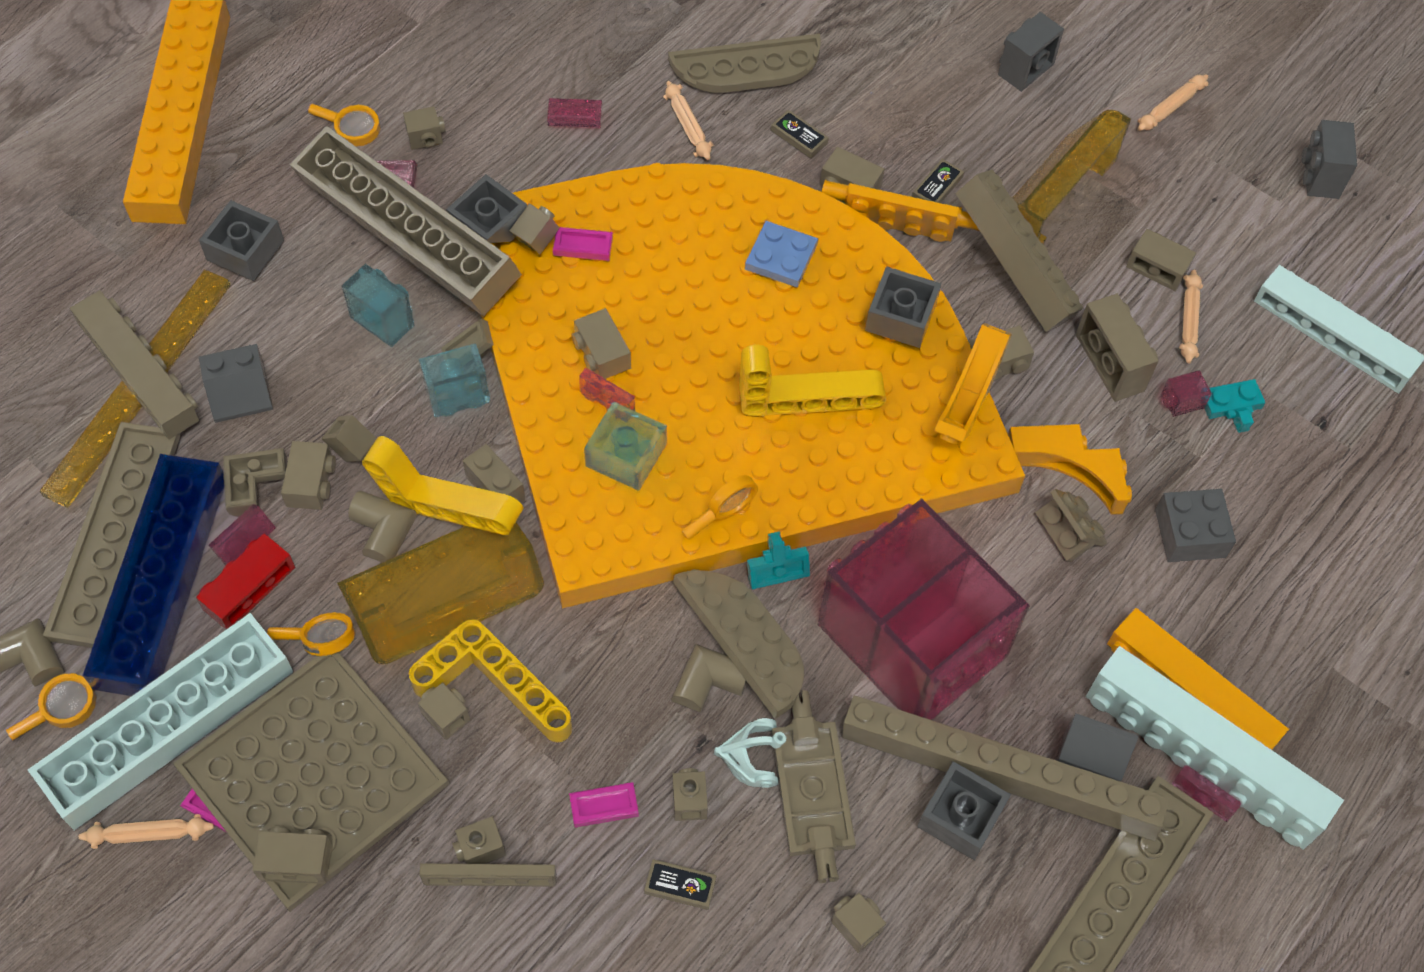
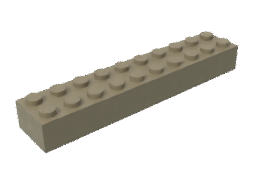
(406, 220)

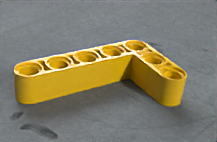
(804, 393)
(438, 497)
(498, 673)

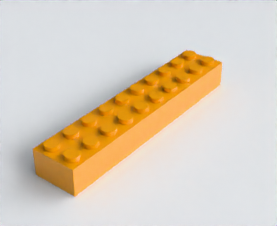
(177, 112)

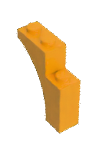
(973, 384)
(1066, 451)

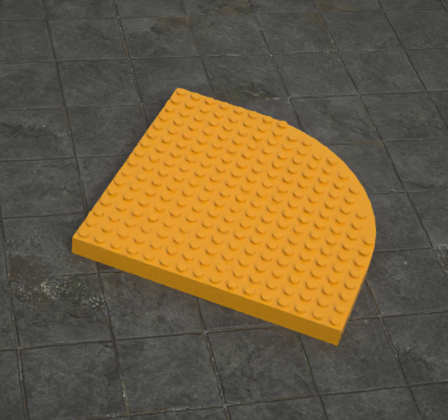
(686, 316)

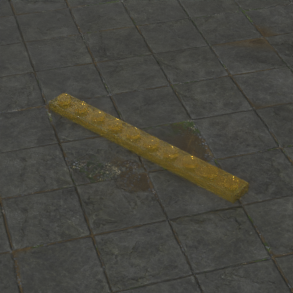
(122, 405)

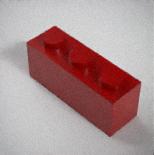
(245, 581)

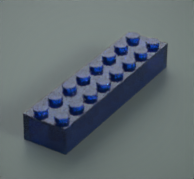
(155, 575)

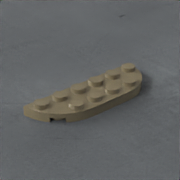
(747, 64)
(746, 635)

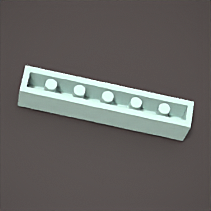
(1339, 329)

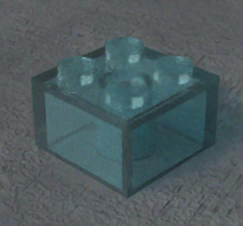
(378, 304)
(455, 380)
(625, 445)

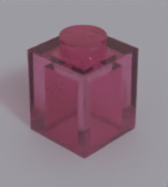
(1186, 393)

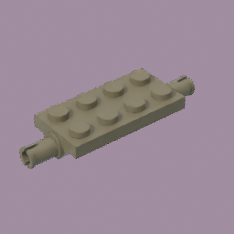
(813, 789)

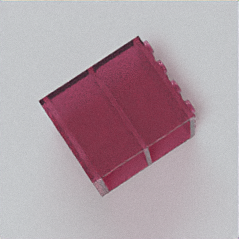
(920, 611)

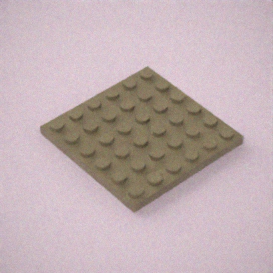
(316, 759)

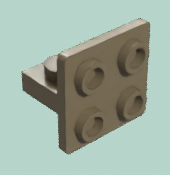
(1071, 524)

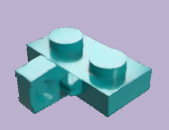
(1236, 402)
(778, 564)

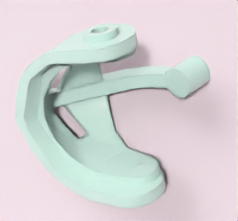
(735, 751)

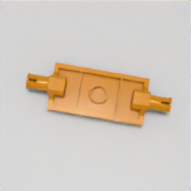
(902, 212)

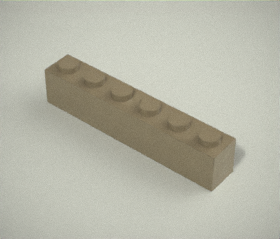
(1019, 250)
(135, 364)

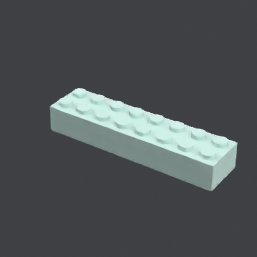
(160, 721)
(1214, 747)

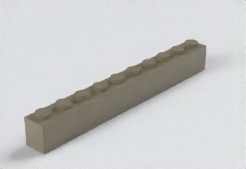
(1007, 767)

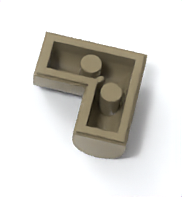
(246, 470)
(387, 519)
(34, 650)
(701, 672)

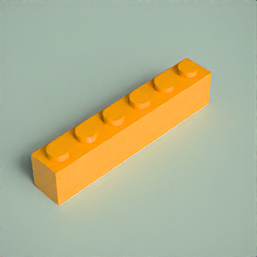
(1181, 666)

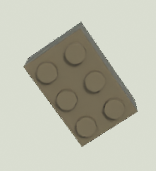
(1116, 347)

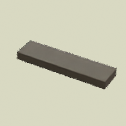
(488, 875)

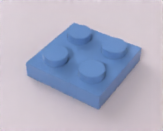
(781, 254)

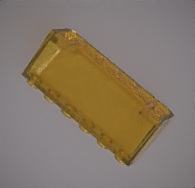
(1088, 147)
(439, 587)

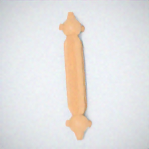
(1173, 102)
(688, 120)
(1191, 316)
(146, 831)

